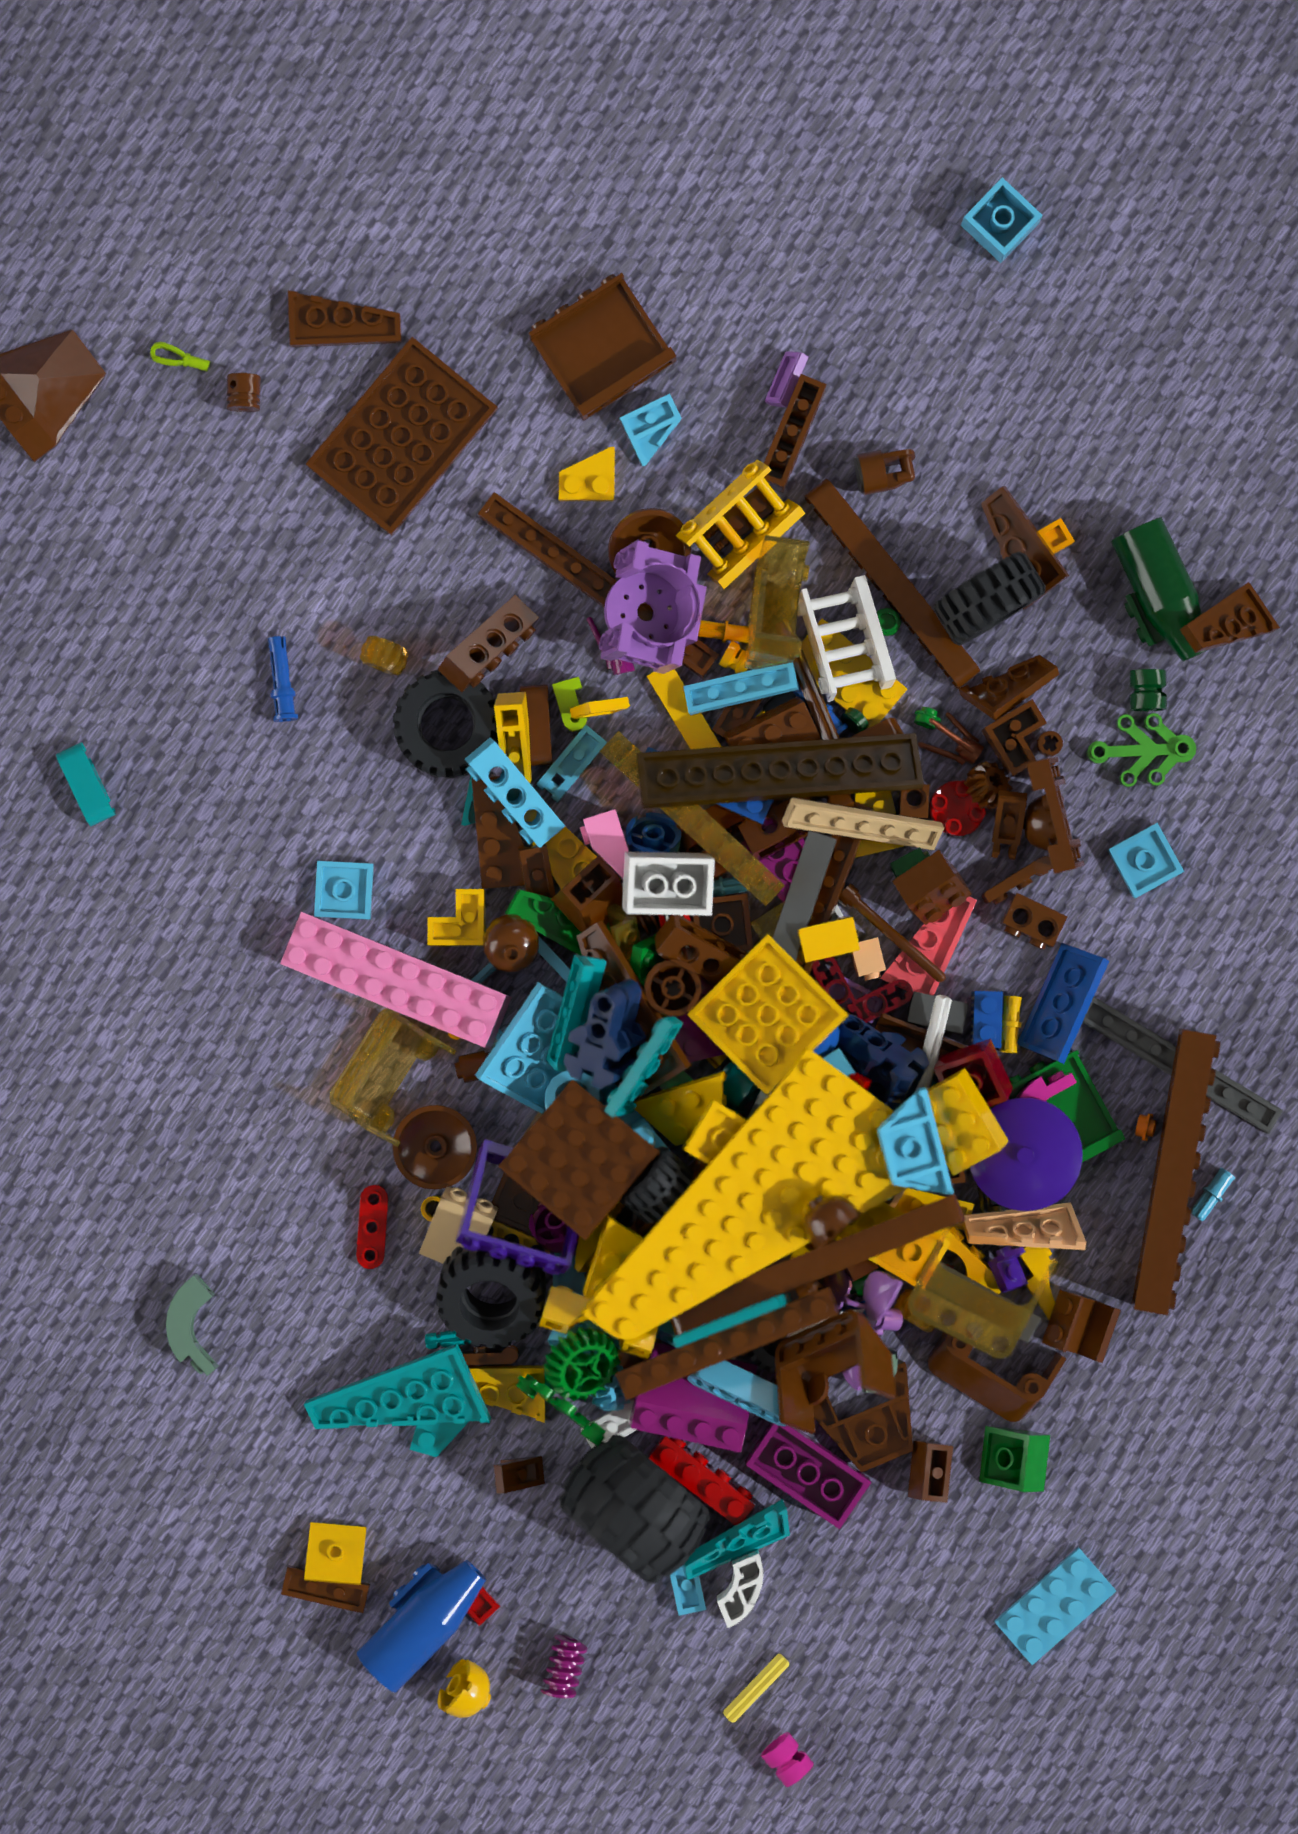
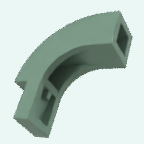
(180, 1324)

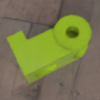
(567, 699)

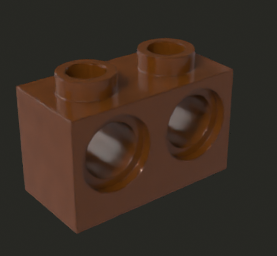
(1035, 914)

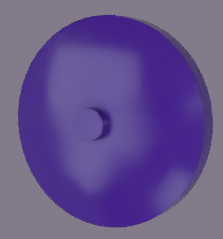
(1038, 1160)

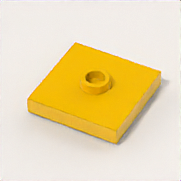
(335, 1553)

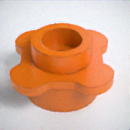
(1145, 1126)

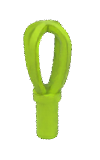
(187, 359)

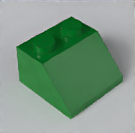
(1014, 1459)

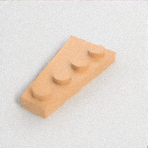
(1042, 1228)

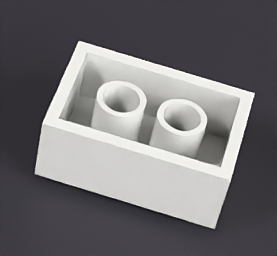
(668, 883)

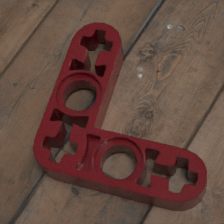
(860, 1004)

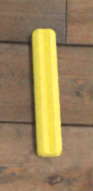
(756, 1688)

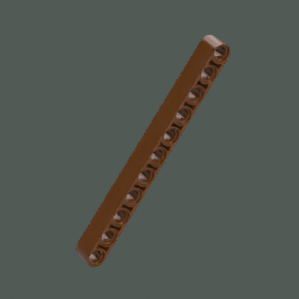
(822, 1262)

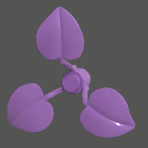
(879, 1294)

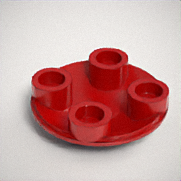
(955, 809)

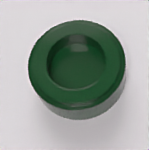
(855, 720)

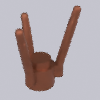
(967, 747)

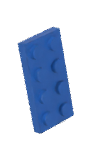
(1063, 1002)

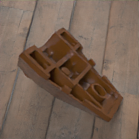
(45, 389)

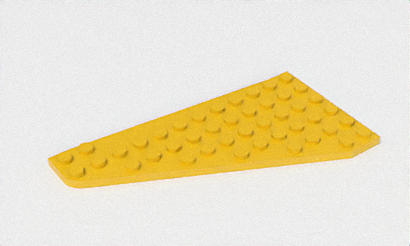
(752, 1198)

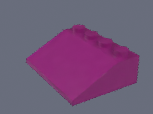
(689, 1412)

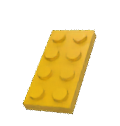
(863, 696)

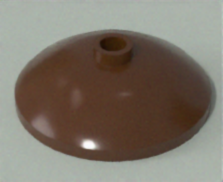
(650, 524)
(417, 1159)

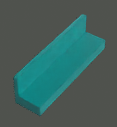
(580, 989)

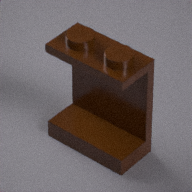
(1081, 1326)

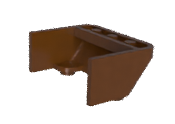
(822, 1351)
(951, 1364)

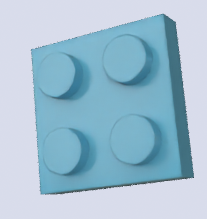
(1145, 860)
(344, 890)

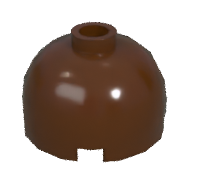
(1037, 825)
(511, 943)
(672, 988)
(828, 1218)

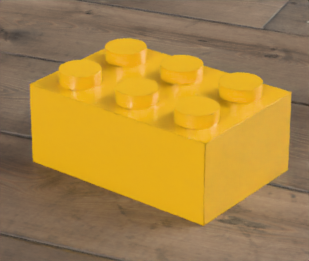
(964, 1122)

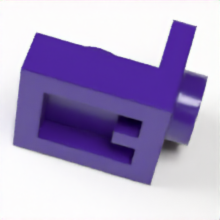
(1007, 1269)

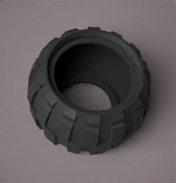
(634, 1509)

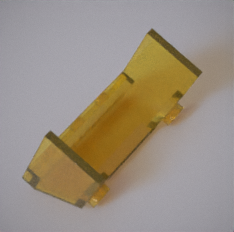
(775, 603)
(379, 1070)

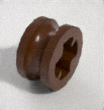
(1058, 746)

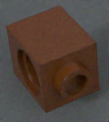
(919, 811)

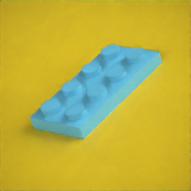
(1055, 1606)

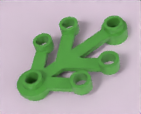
(1147, 749)

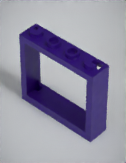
(495, 1154)

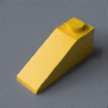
(513, 730)

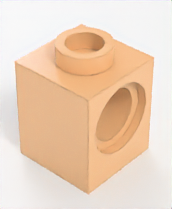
(869, 959)

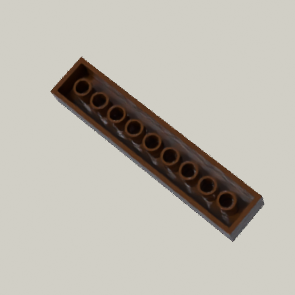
(1174, 1172)

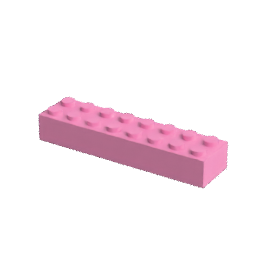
(396, 980)

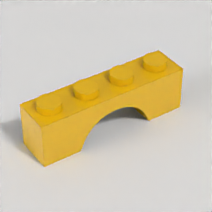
(972, 1257)
(564, 1311)

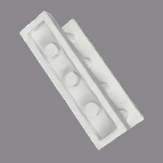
(865, 620)

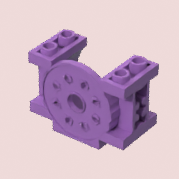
(629, 636)

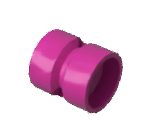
(786, 1758)

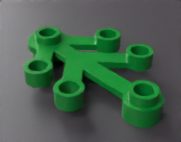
(532, 1387)

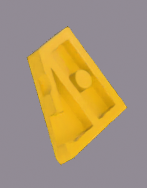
(589, 479)

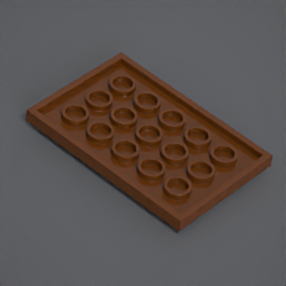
(401, 436)

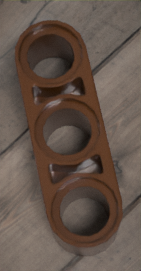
(539, 724)

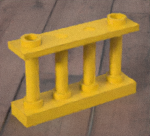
(746, 550)

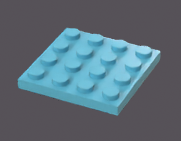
(519, 1057)

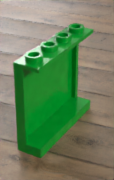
(1079, 1102)

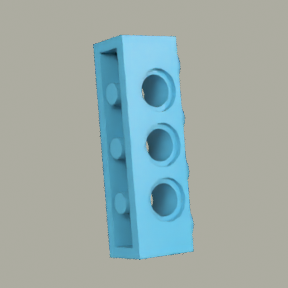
(546, 822)

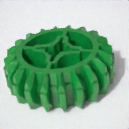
(588, 1363)

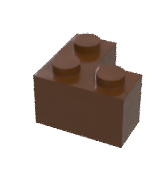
(1008, 735)

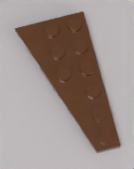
(599, 943)

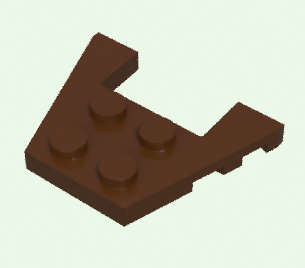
(875, 1433)

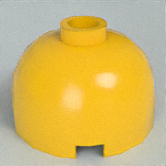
(467, 1690)

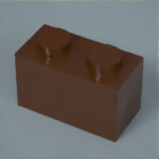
(930, 1471)

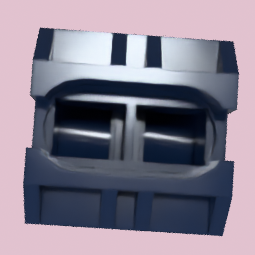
(607, 1035)
(881, 1059)

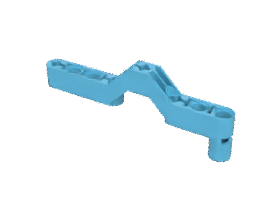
(721, 1379)

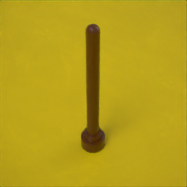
(851, 898)

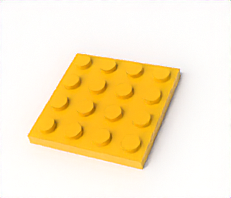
(767, 1014)

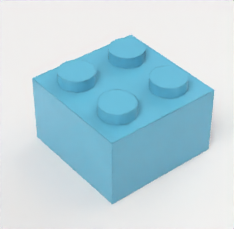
(1001, 220)

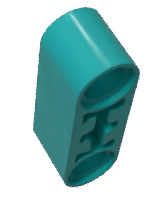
(85, 784)

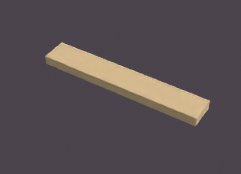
(862, 824)

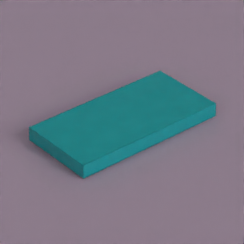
(732, 1319)

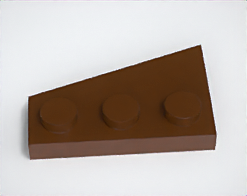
(1003, 693)

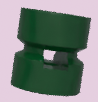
(1148, 690)

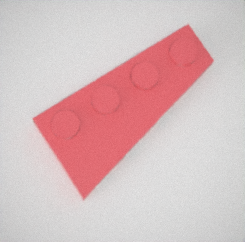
(937, 943)

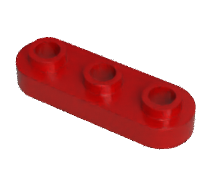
(372, 1213)

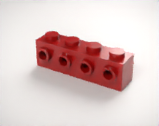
(702, 1480)

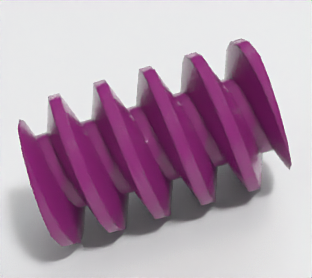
(565, 1667)

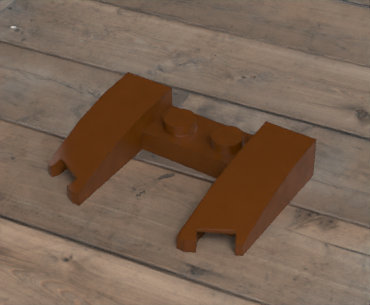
(1048, 777)

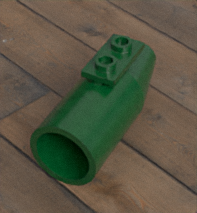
(1162, 588)

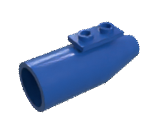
(425, 1618)

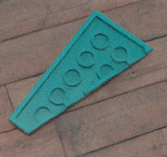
(410, 1394)

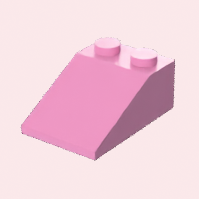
(606, 839)

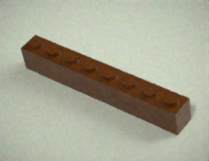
(728, 1343)

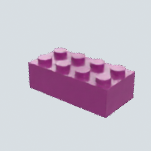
(808, 1472)

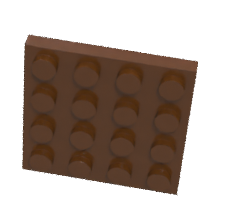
(578, 1160)

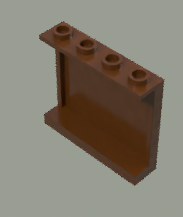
(601, 346)

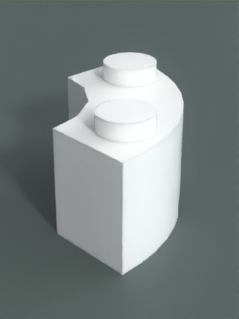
(743, 1589)

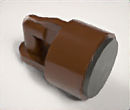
(872, 474)

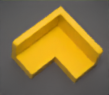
(466, 927)
(828, 939)

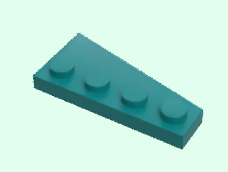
(622, 1098)
(748, 1536)

